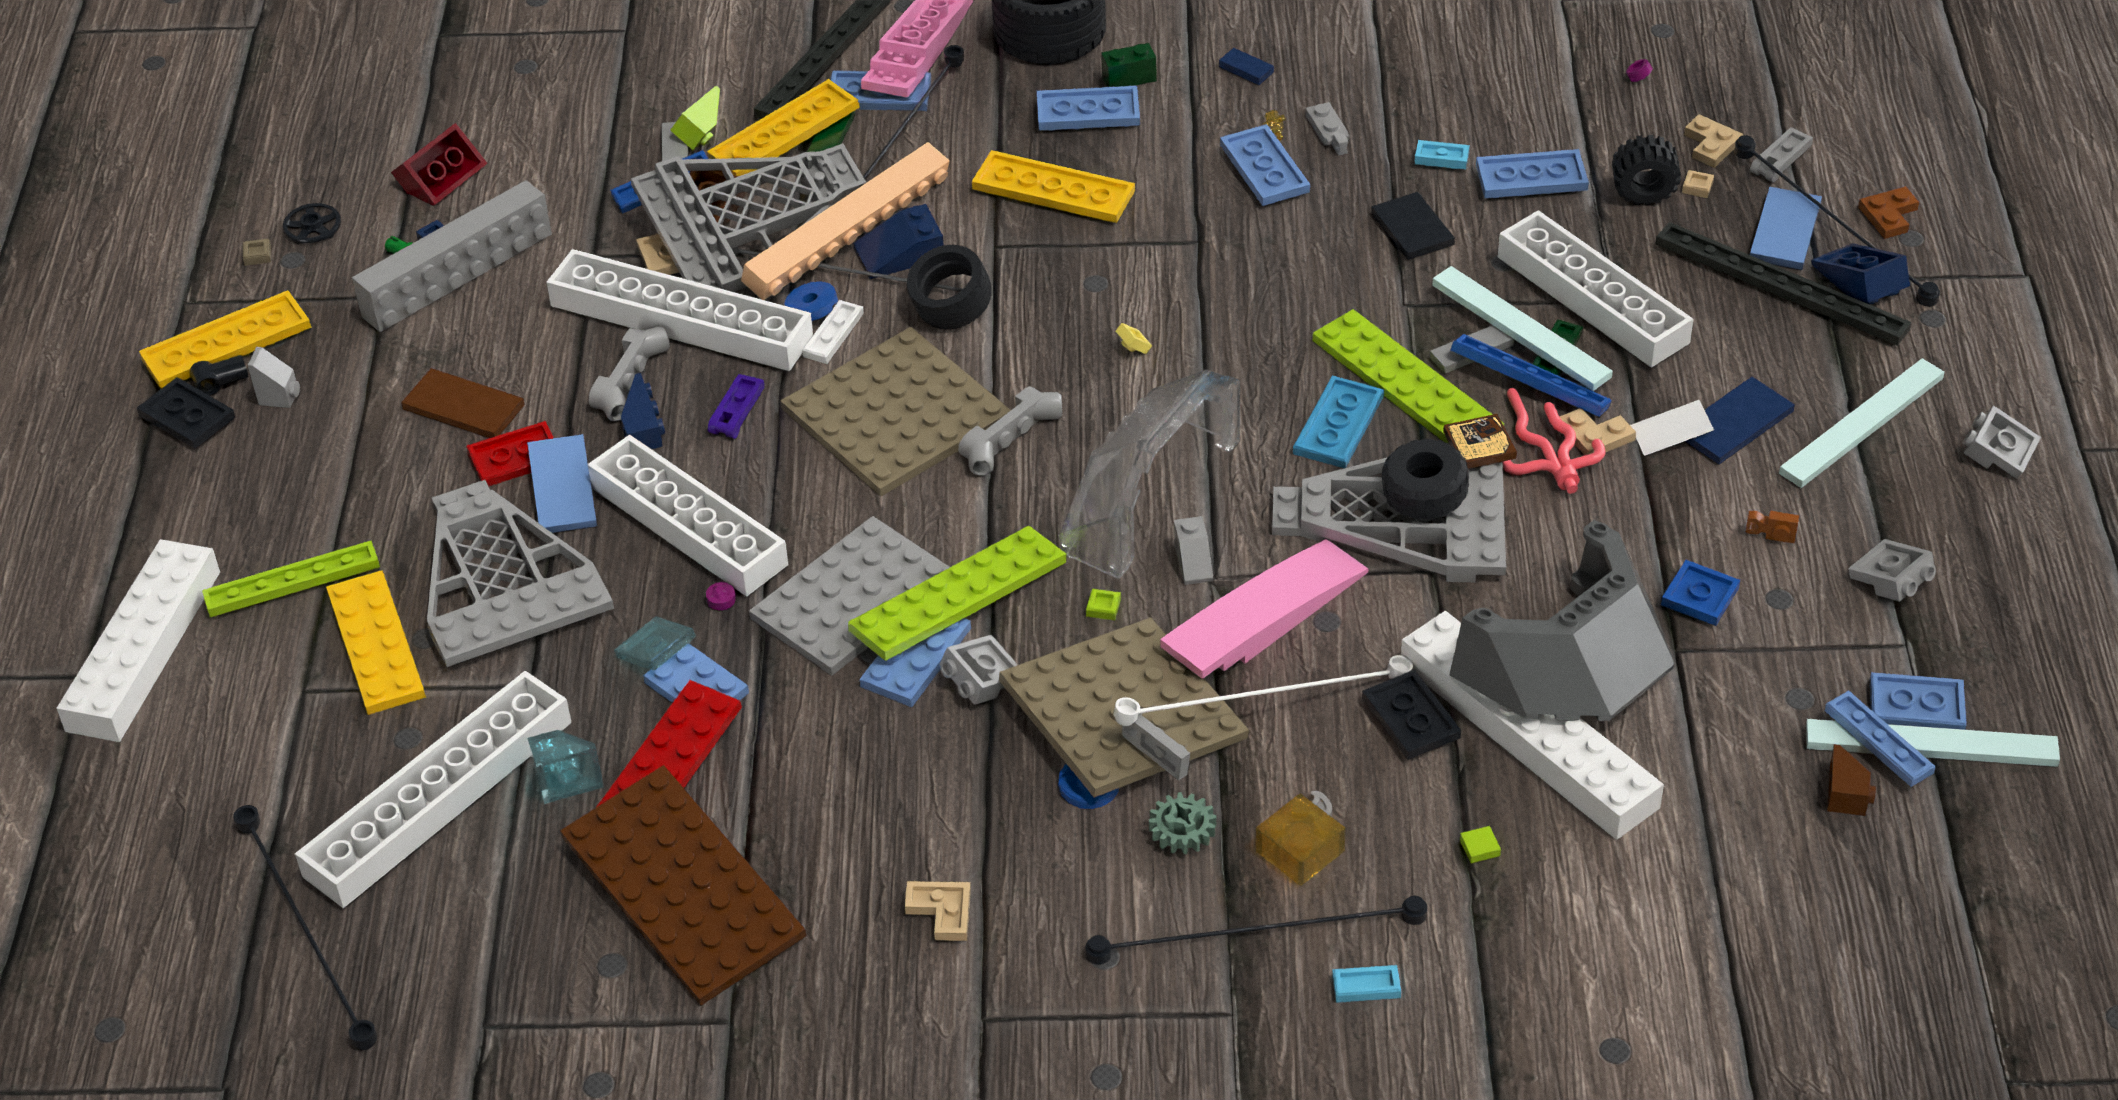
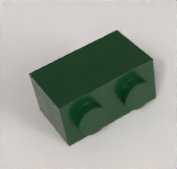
(1129, 66)

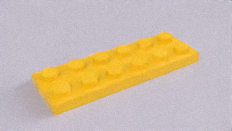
(788, 125)
(1053, 186)
(226, 337)
(375, 642)

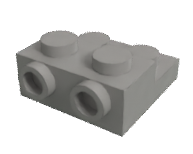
(2000, 441)
(1894, 569)
(976, 667)

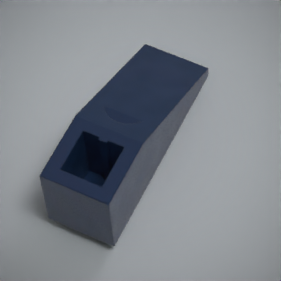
(640, 415)

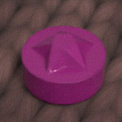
(1639, 70)
(720, 596)

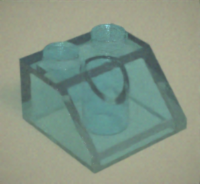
(564, 765)

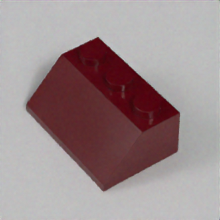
(440, 166)

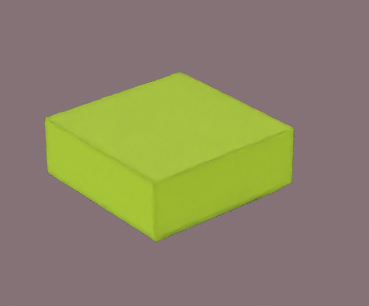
(1103, 604)
(1480, 844)

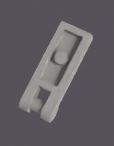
(1782, 153)
(1158, 746)

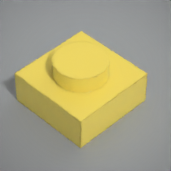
(1133, 339)

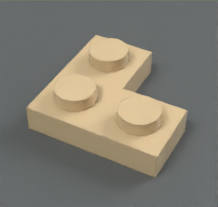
(1715, 139)
(1612, 432)
(944, 899)

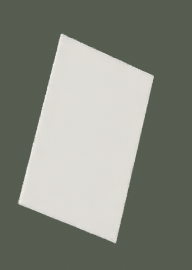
(1672, 427)

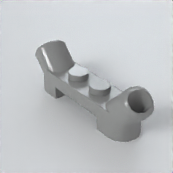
(638, 346)
(1031, 406)

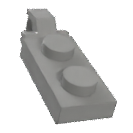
(1328, 127)

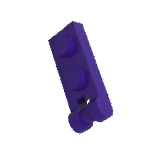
(736, 405)

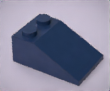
(899, 241)
(1864, 272)

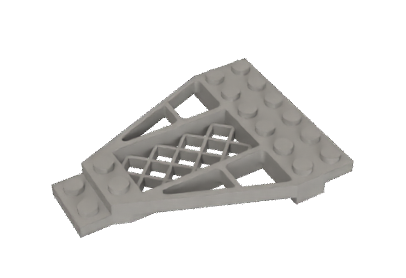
(685, 214)
(1470, 533)
(514, 612)

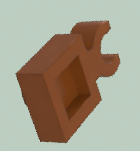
(1777, 525)

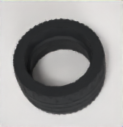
(938, 265)

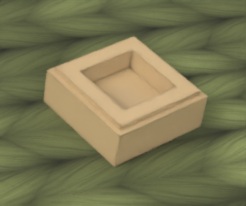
(1698, 184)

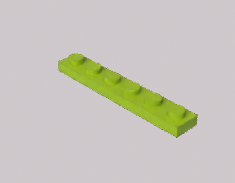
(290, 578)

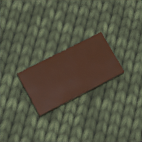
(463, 403)

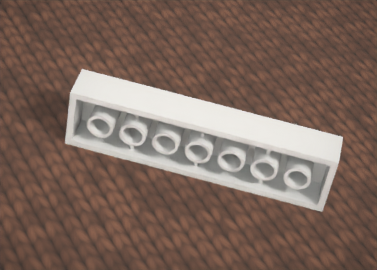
(1595, 288)
(688, 515)
(138, 641)

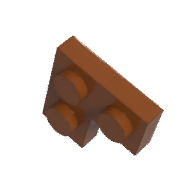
(1886, 211)

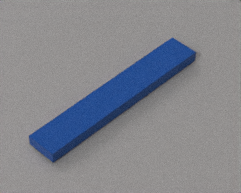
(1531, 375)

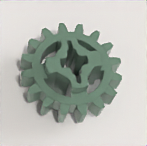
(1180, 822)

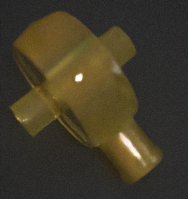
(1275, 123)

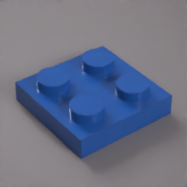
(1700, 592)

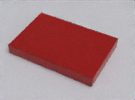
(506, 454)

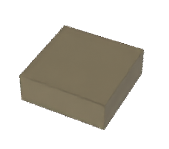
(256, 252)

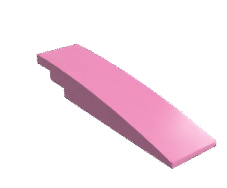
(913, 45)
(1262, 609)

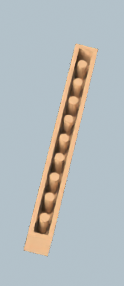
(845, 221)

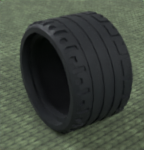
(1048, 32)

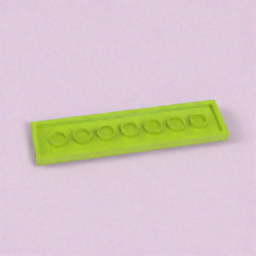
(1401, 374)
(956, 592)

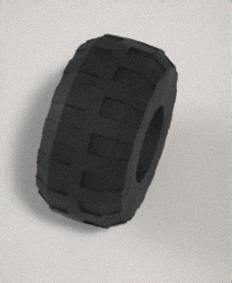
(1425, 479)

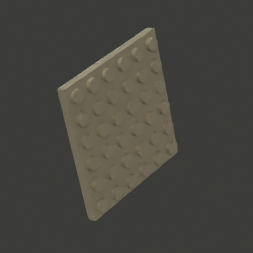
(894, 410)
(1075, 694)

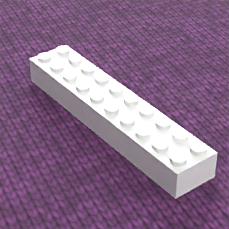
(684, 308)
(1561, 752)
(431, 790)

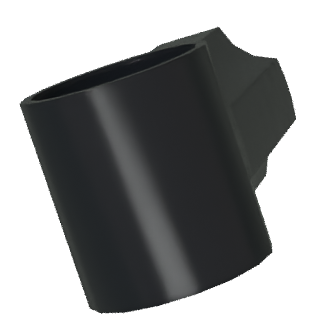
(211, 377)

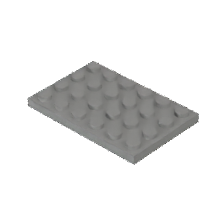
(840, 585)

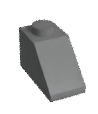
(272, 380)
(1193, 550)

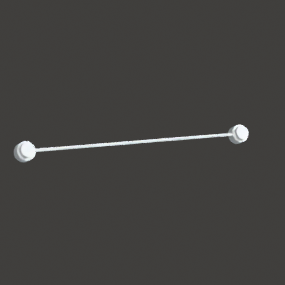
(1127, 709)

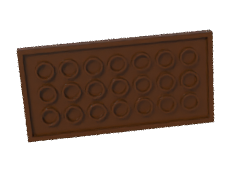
(683, 884)

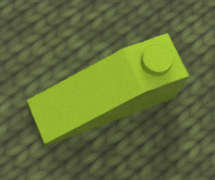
(698, 121)

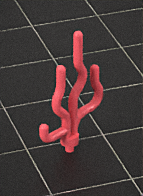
(1562, 467)

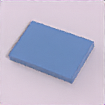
(1918, 700)

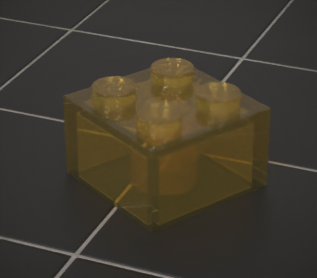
(1300, 839)

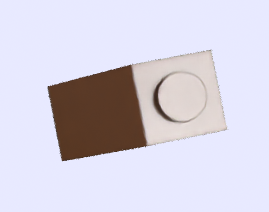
(1848, 784)

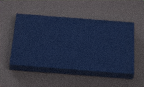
(1740, 419)

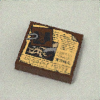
(1481, 440)

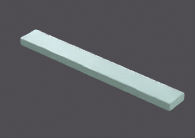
(1522, 328)
(1861, 423)
(1947, 743)

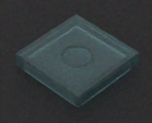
(655, 643)

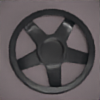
(312, 222)

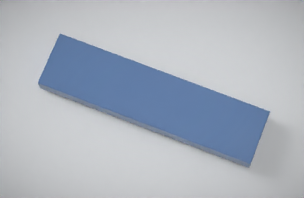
(1880, 738)

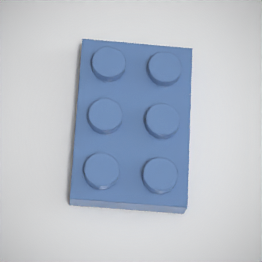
(694, 666)

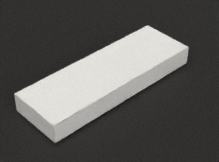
(833, 332)

